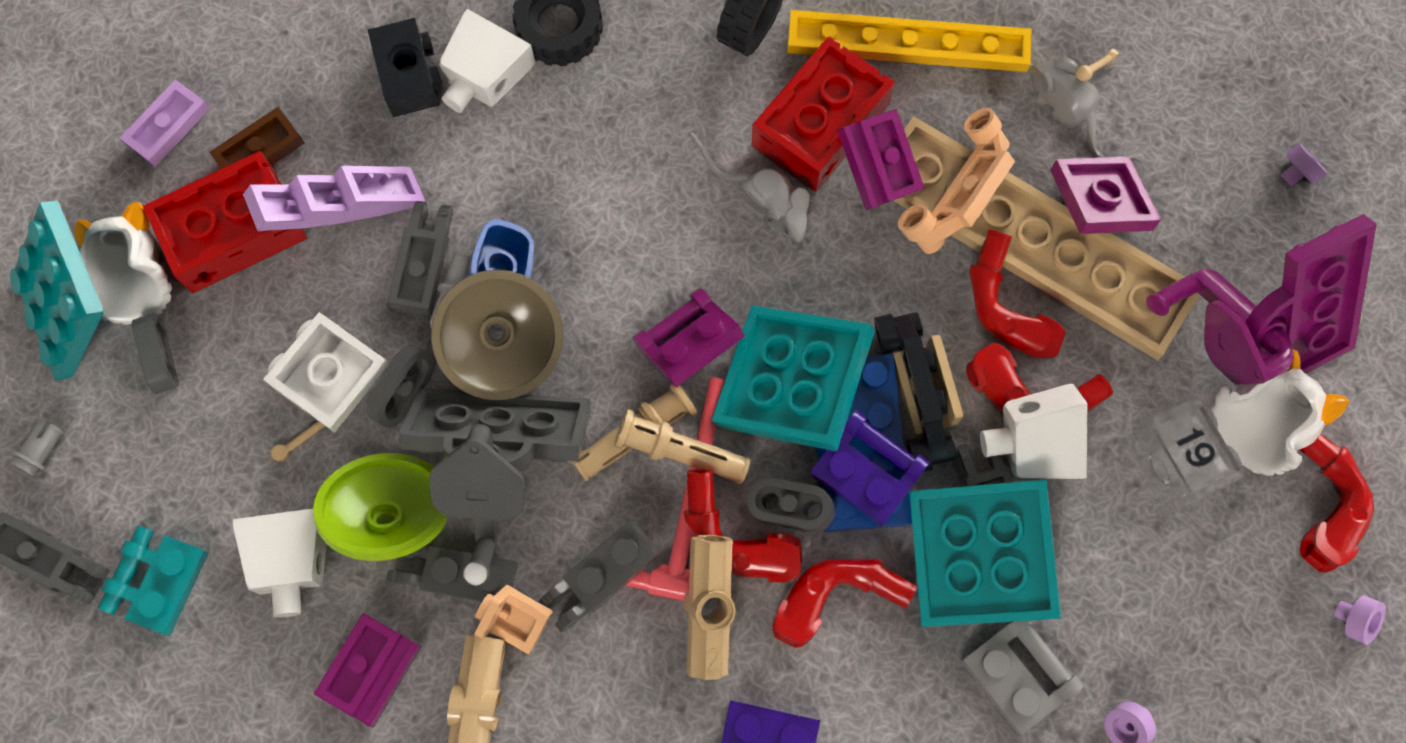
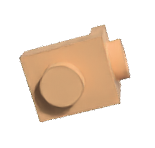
(512, 618)

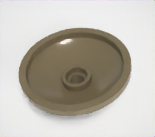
(504, 365)

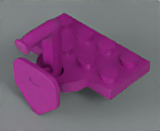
(1311, 311)

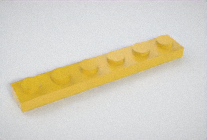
(913, 40)

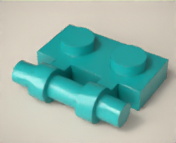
(165, 585)

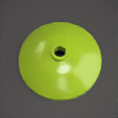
(378, 507)

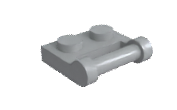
(1010, 682)

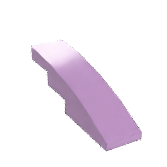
(333, 199)

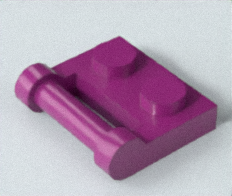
(695, 344)

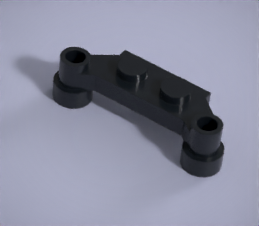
(930, 403)

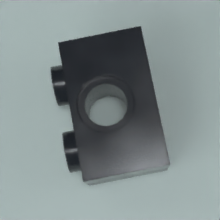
(393, 49)

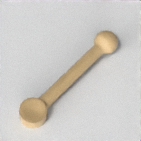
(1085, 72)
(281, 452)

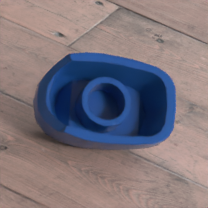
(502, 248)

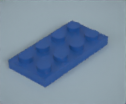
(878, 401)

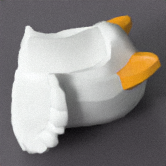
(124, 265)
(1275, 419)

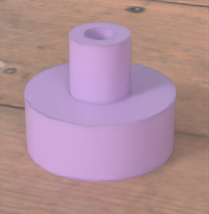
(1303, 165)
(1362, 619)
(1130, 724)

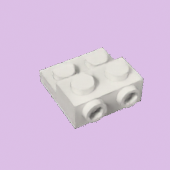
(325, 371)

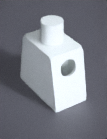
(482, 62)
(1042, 435)
(281, 556)

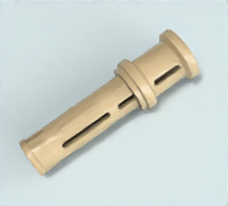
(666, 408)
(662, 442)

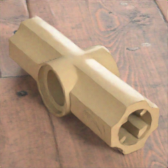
(709, 633)
(477, 692)

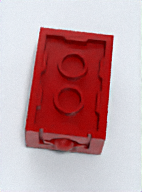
(822, 97)
(210, 228)

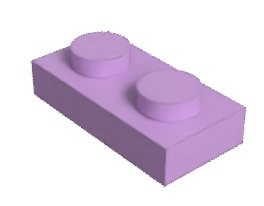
(165, 123)

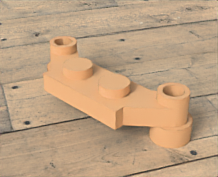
(968, 191)

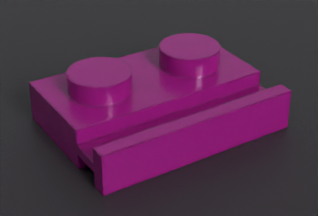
(880, 159)
(367, 670)

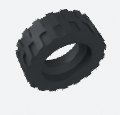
(746, 23)
(559, 49)

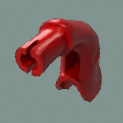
(1033, 336)
(996, 377)
(1336, 539)
(771, 558)
(799, 612)

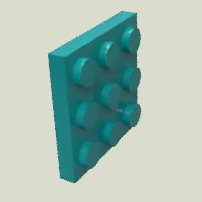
(56, 291)
(794, 377)
(985, 554)

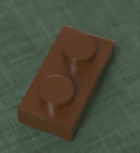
(270, 134)

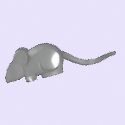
(1070, 98)
(769, 195)

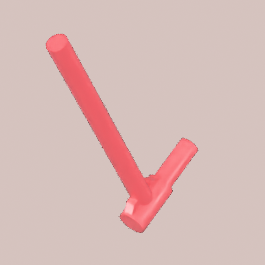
(673, 579)

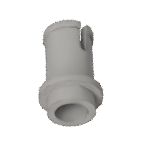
(36, 447)

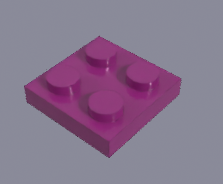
(1104, 195)

